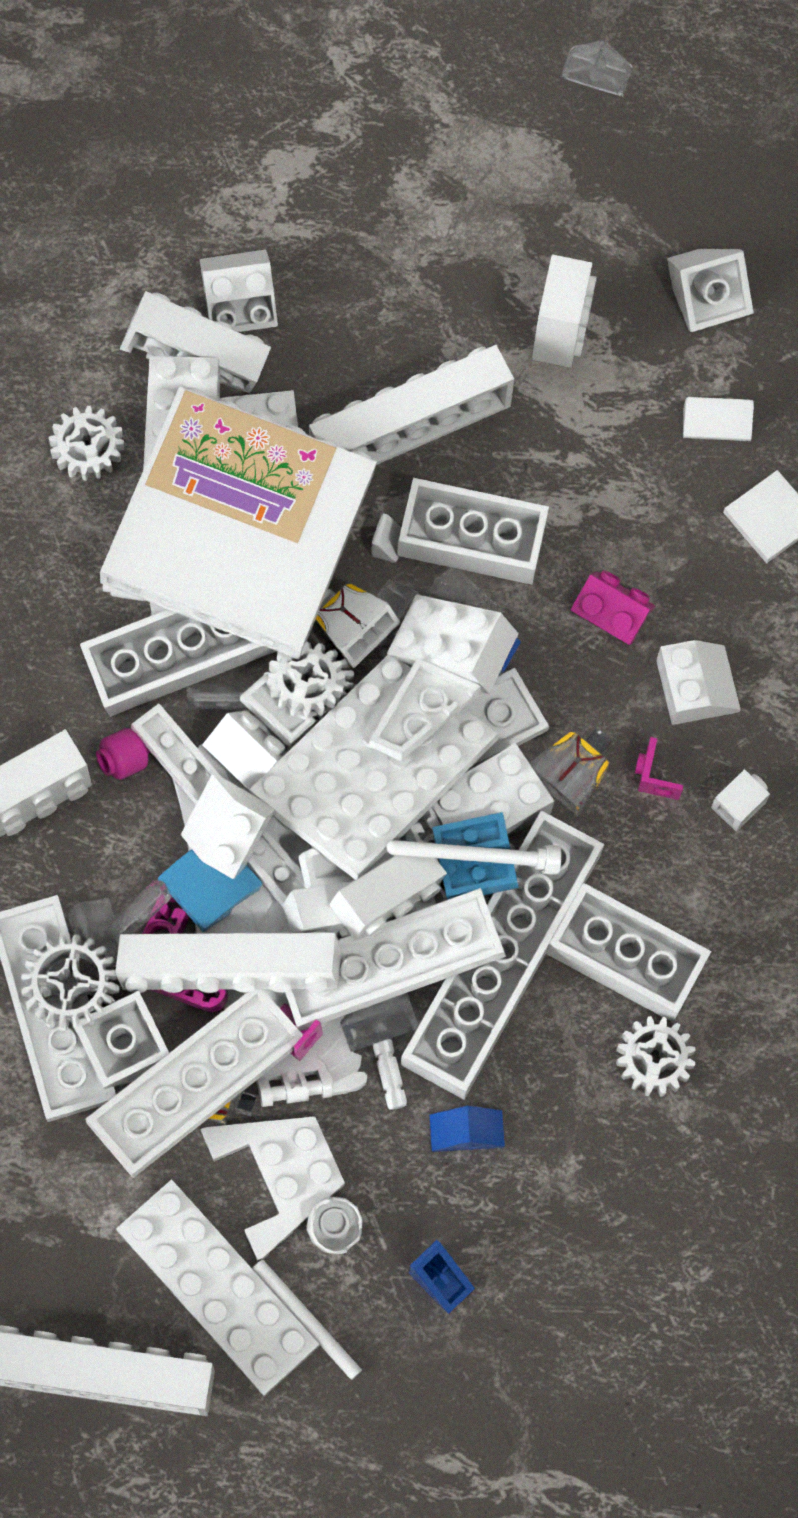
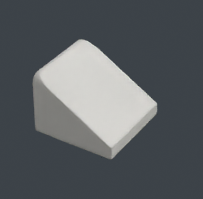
(386, 539)

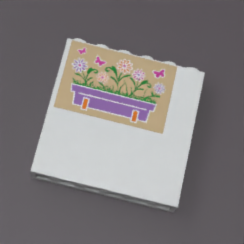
(238, 521)

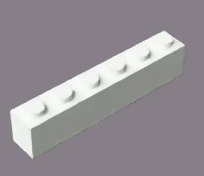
(228, 962)

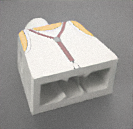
(355, 621)

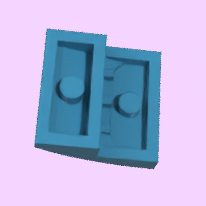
(468, 876)
(206, 892)

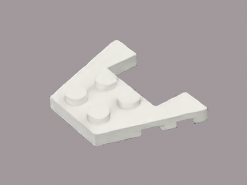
(293, 1165)

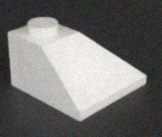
(710, 286)

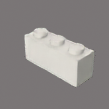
(386, 892)

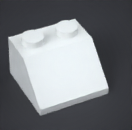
(696, 681)
(226, 826)
(122, 1041)

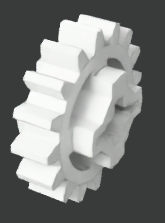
(75, 448)
(320, 685)
(642, 1052)

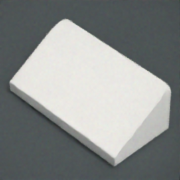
(718, 418)

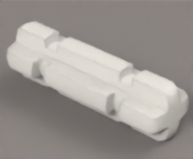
(389, 1074)

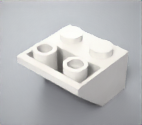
(240, 290)
(245, 746)

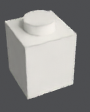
(741, 799)

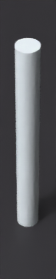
(307, 1319)

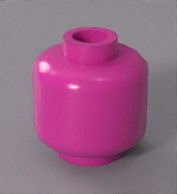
(122, 754)

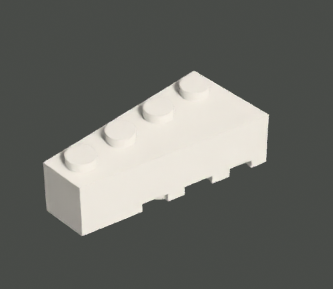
(183, 332)

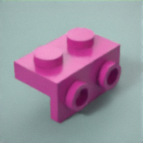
(613, 606)

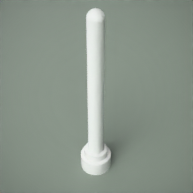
(544, 859)

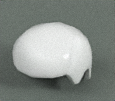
(334, 1225)

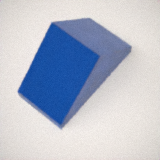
(467, 1129)
(441, 1277)

